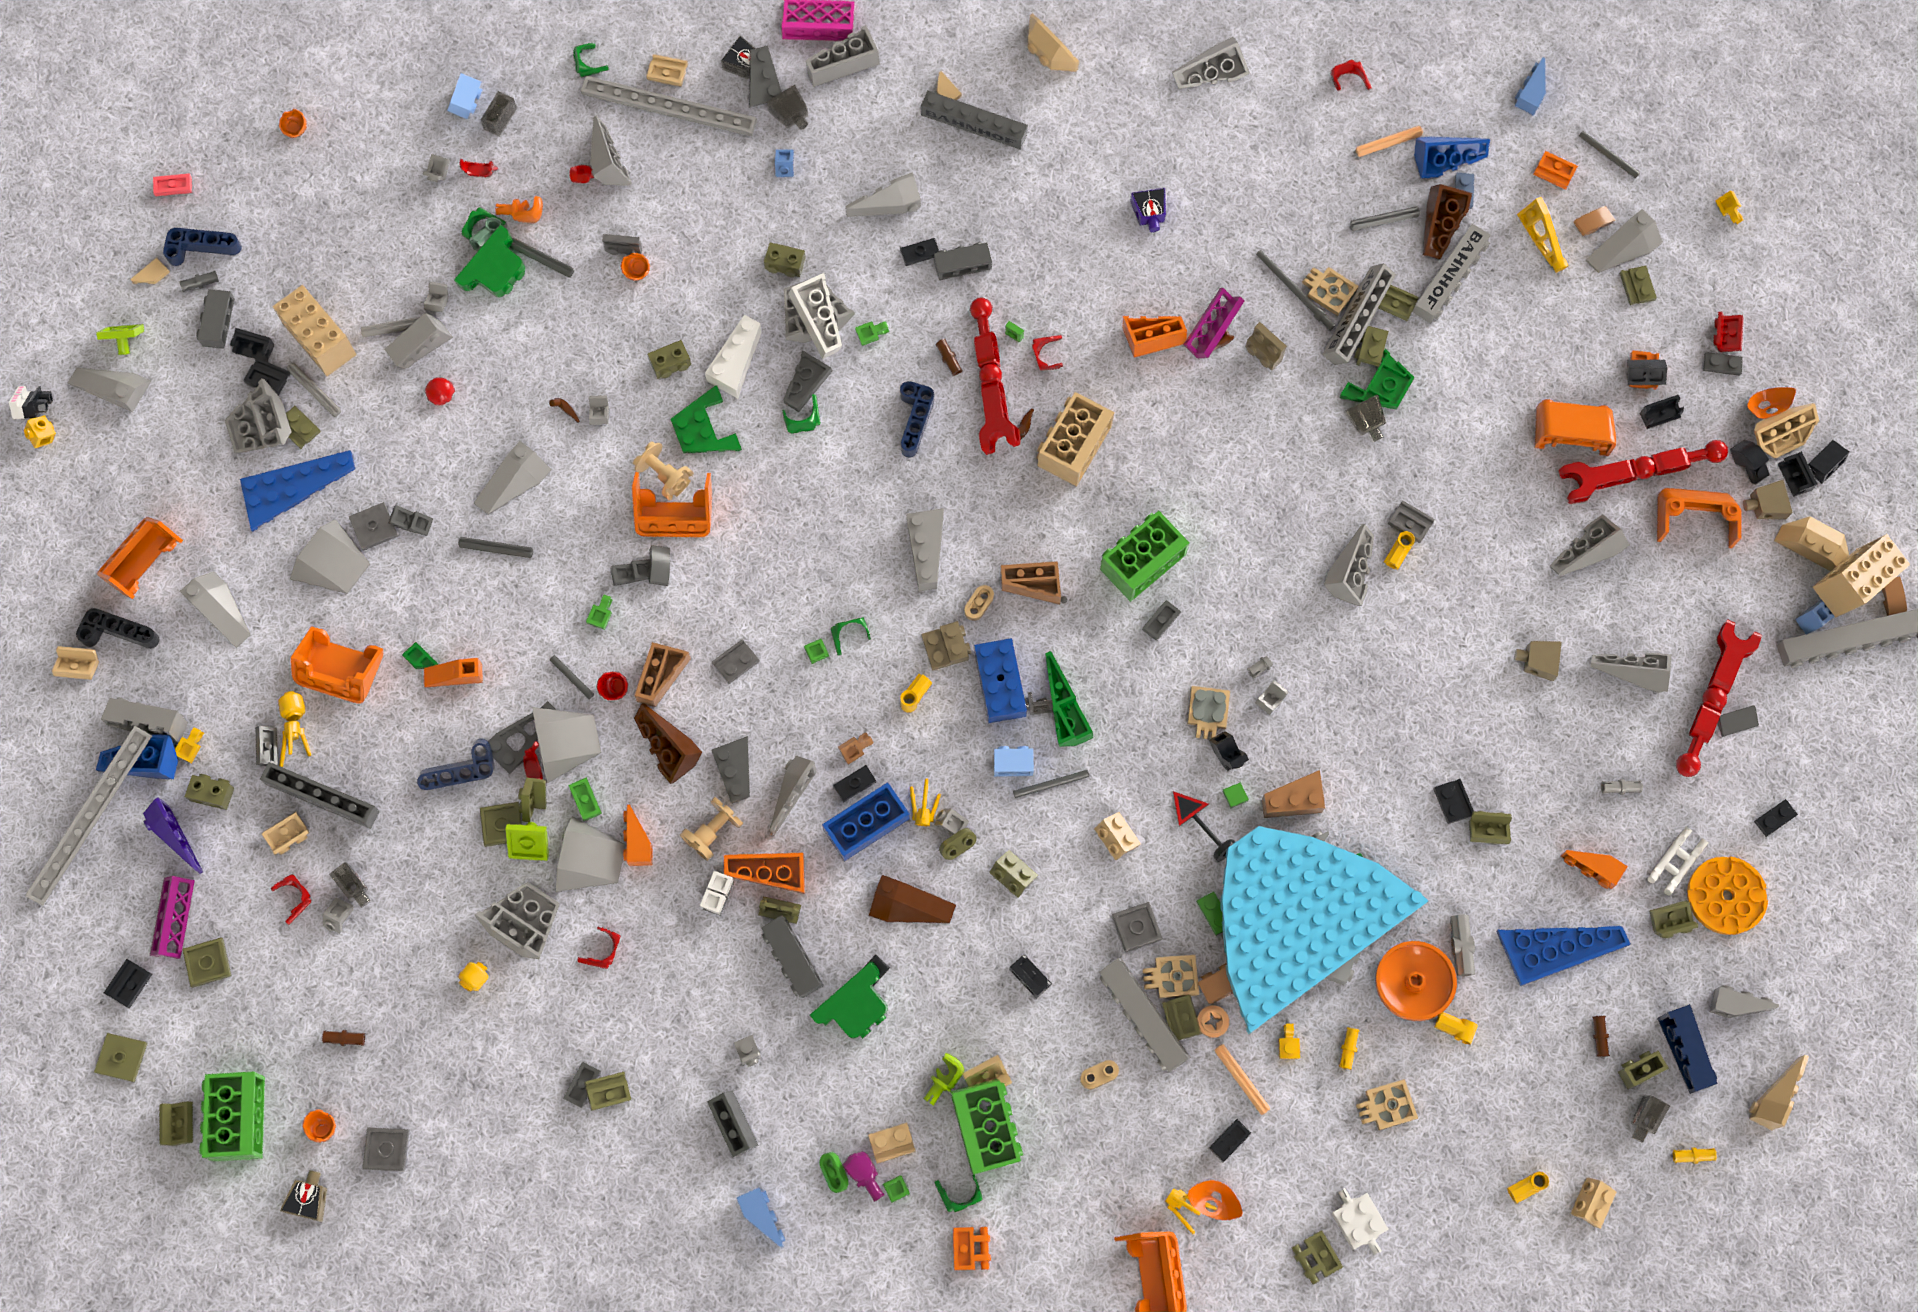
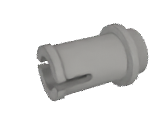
(1259, 667)

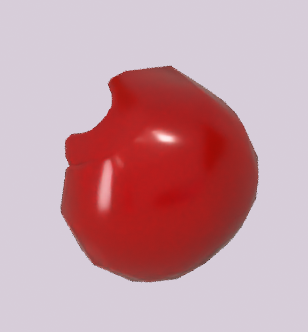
(439, 391)
(612, 685)

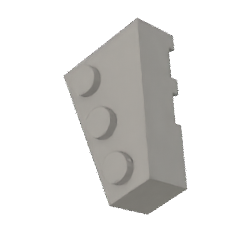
(418, 341)

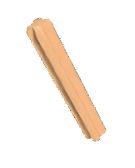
(1389, 141)
(1242, 1079)

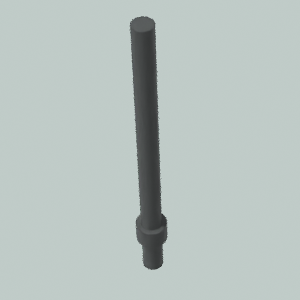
(1319, 314)

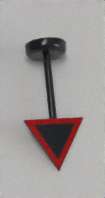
(1188, 808)

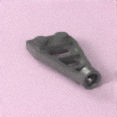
(503, 752)

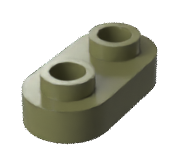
(957, 843)

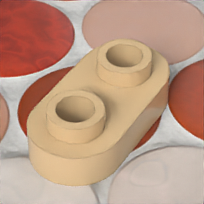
(978, 603)
(1099, 1074)

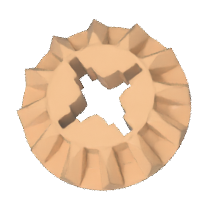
(1217, 1013)

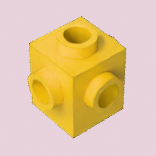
(39, 431)

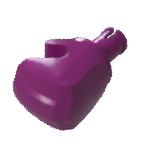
(864, 1172)

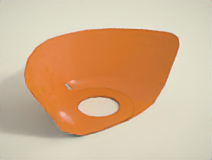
(1779, 398)
(1227, 1209)

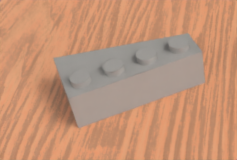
(844, 58)
(925, 541)
(152, 719)

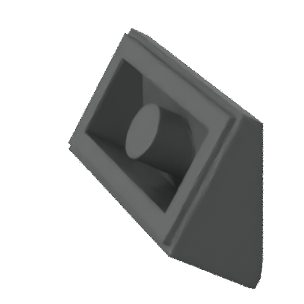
(1738, 720)

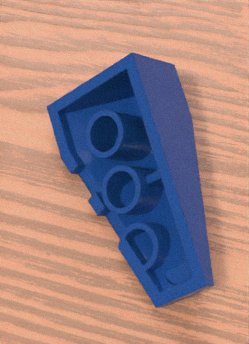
(1441, 154)
(156, 760)

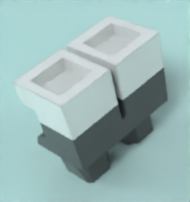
(716, 898)

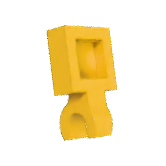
(1728, 205)
(188, 748)
(1288, 1046)

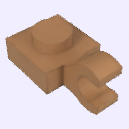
(854, 748)

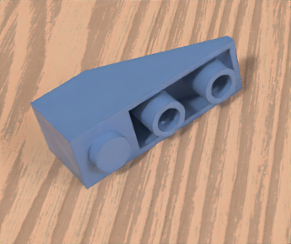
(1535, 89)
(756, 1211)

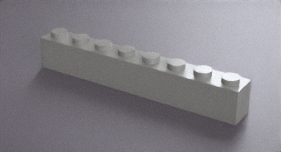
(1849, 639)

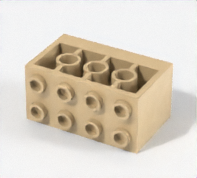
(314, 330)
(1074, 438)
(1861, 575)

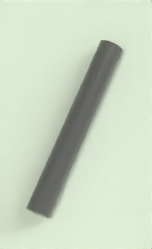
(572, 677)

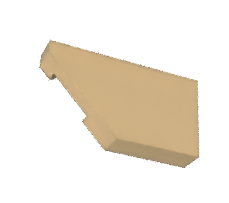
(947, 88)
(151, 273)

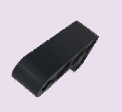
(120, 630)

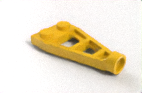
(1529, 217)

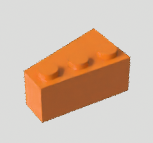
(1153, 334)

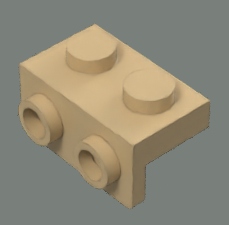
(75, 663)
(286, 833)
(1116, 835)
(987, 1071)
(1593, 1202)

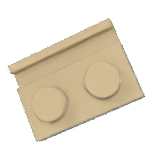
(667, 70)
(891, 1143)

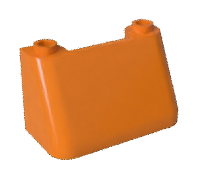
(1575, 426)
(334, 668)

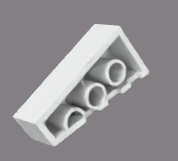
(817, 314)
(735, 357)

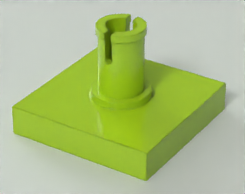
(121, 335)
(527, 842)

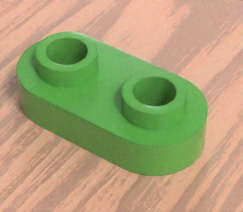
(833, 1172)

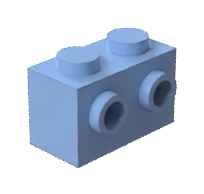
(464, 96)
(1013, 761)

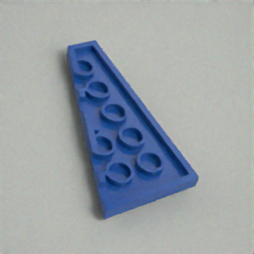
(285, 487)
(1551, 950)

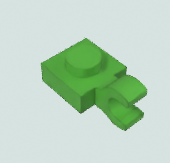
(869, 333)
(600, 614)

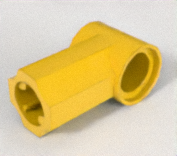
(1399, 551)
(915, 692)
(1459, 1028)
(1526, 1187)

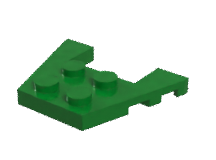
(1389, 383)
(695, 429)

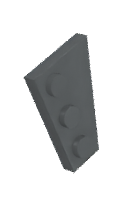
(763, 77)
(808, 378)
(734, 768)

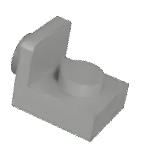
(951, 821)
(336, 915)
(747, 1051)

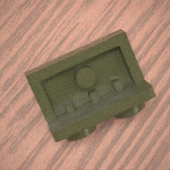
(1372, 346)
(532, 796)
(1490, 827)
(1013, 873)
(1672, 919)
(176, 1123)

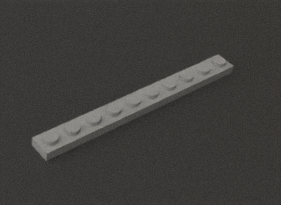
(668, 106)
(88, 815)

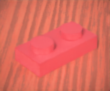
(172, 184)

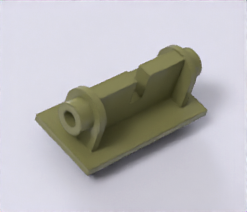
(775, 908)

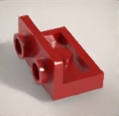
(1729, 332)

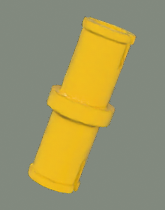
(1349, 1048)
(1694, 1155)

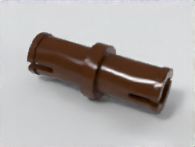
(948, 357)
(1600, 1036)
(343, 1038)

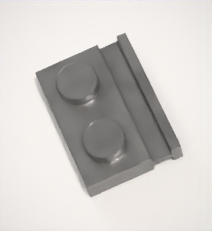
(621, 244)
(1411, 520)
(735, 661)

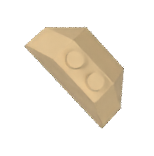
(1049, 48)
(1786, 430)
(1814, 541)

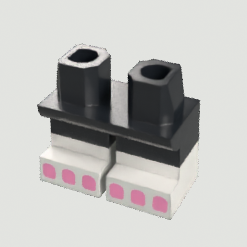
(29, 403)

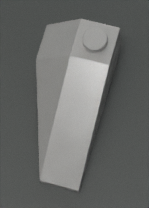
(1216, 64)
(897, 198)
(113, 386)

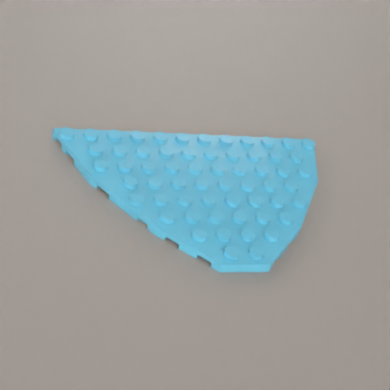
(1299, 914)

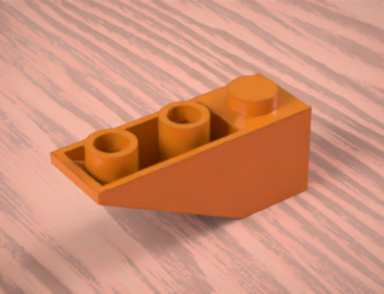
(454, 673)
(639, 848)
(1599, 866)

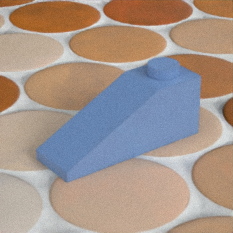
(1814, 617)

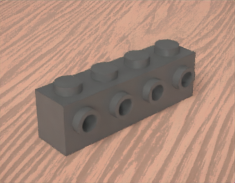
(792, 957)

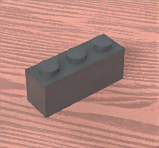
(962, 261)
(215, 318)
(732, 1123)

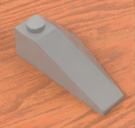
(605, 157)
(1634, 239)
(514, 476)
(1600, 542)
(1348, 572)
(214, 600)
(1647, 672)
(796, 779)

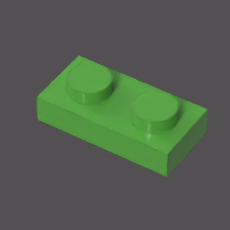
(585, 799)
(1212, 911)

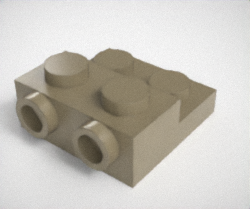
(1266, 347)
(946, 646)

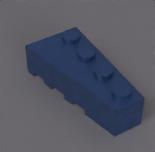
(1688, 1048)

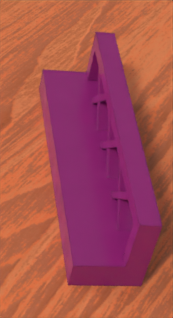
(1215, 328)
(165, 914)

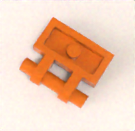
(964, 1248)

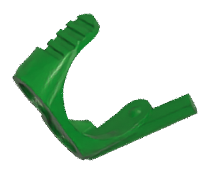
(582, 68)
(473, 218)
(804, 425)
(835, 630)
(956, 1207)

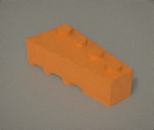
(773, 870)

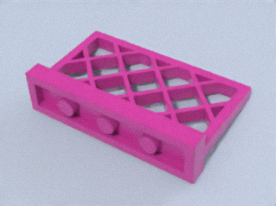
(817, 30)

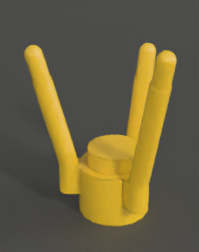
(292, 732)
(923, 817)
(1176, 1200)

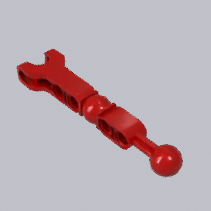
(992, 389)
(1644, 467)
(1715, 697)

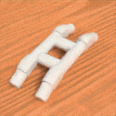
(1688, 858)

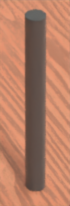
(1609, 154)
(1051, 783)

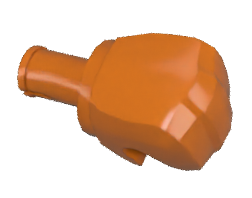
(519, 211)

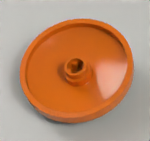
(1416, 981)

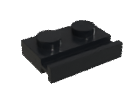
(272, 374)
(1453, 801)
(128, 983)

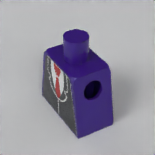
(1149, 207)

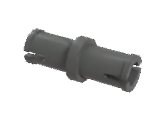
(199, 281)

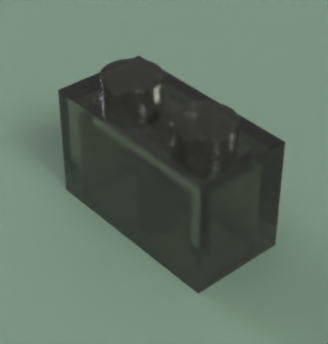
(498, 113)

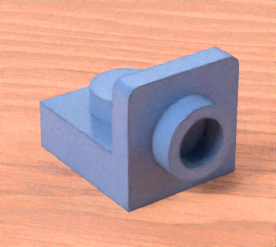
(784, 163)

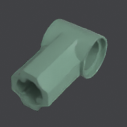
(485, 233)

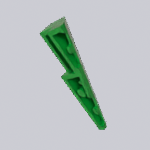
(1069, 719)

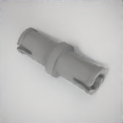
(1621, 786)

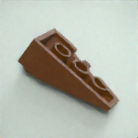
(1443, 215)
(672, 747)
(904, 903)

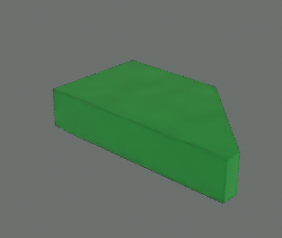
(418, 657)

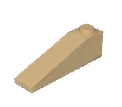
(1775, 1104)

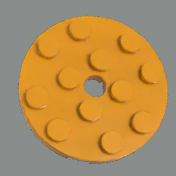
(1742, 881)

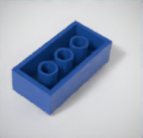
(1004, 698)
(879, 807)

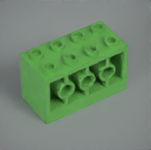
(1144, 555)
(232, 1116)
(977, 1137)

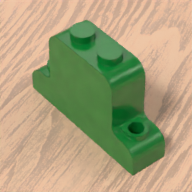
(493, 266)
(854, 1005)

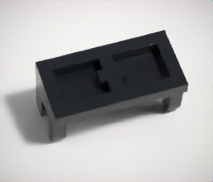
(251, 345)
(1646, 372)
(1661, 412)
(1828, 461)
(1797, 474)
(1030, 976)

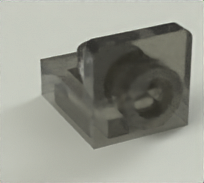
(1040, 706)

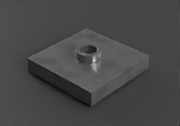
(372, 526)
(1137, 927)
(385, 1149)

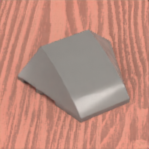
(794, 325)
(258, 421)
(330, 560)
(565, 740)
(588, 858)
(521, 920)

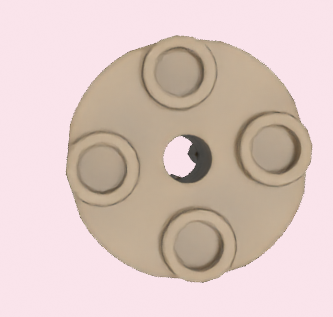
(674, 480)
(706, 834)

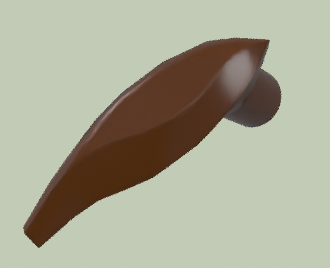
(1227, 338)
(565, 407)
(1025, 424)

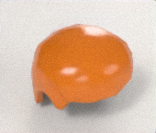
(293, 123)
(635, 266)
(313, 1128)

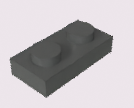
(1723, 363)
(1161, 620)
(266, 745)
(577, 1091)

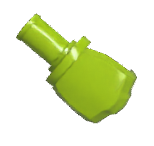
(944, 1082)

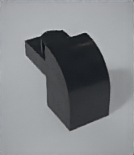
(1752, 458)
(1227, 751)

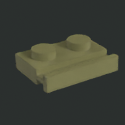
(1638, 285)
(1398, 303)
(301, 427)
(1182, 1017)
(607, 1091)

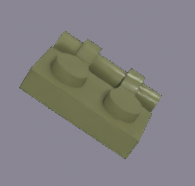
(1322, 1253)

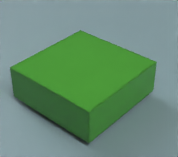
(1014, 331)
(816, 651)
(1235, 795)
(896, 1189)

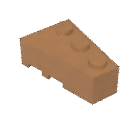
(1032, 580)
(660, 672)
(1295, 798)
(1215, 985)

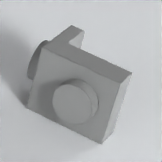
(437, 168)
(437, 297)
(598, 410)
(1272, 697)

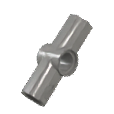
(1463, 945)

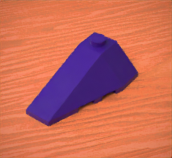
(165, 825)

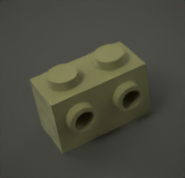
(784, 260)
(669, 359)
(209, 792)
(1642, 1070)

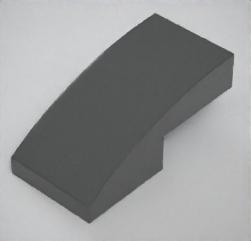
(410, 521)
(659, 565)
(630, 573)

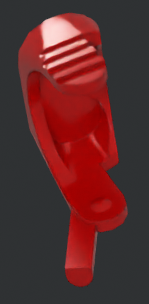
(1350, 67)
(477, 169)
(580, 173)
(1038, 344)
(531, 763)
(291, 880)
(607, 961)

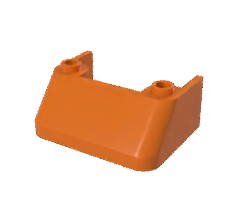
(1674, 501)
(672, 518)
(137, 554)
(1159, 1271)

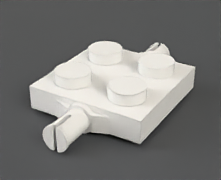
(1359, 1221)

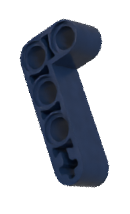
(225, 243)
(915, 421)
(454, 769)

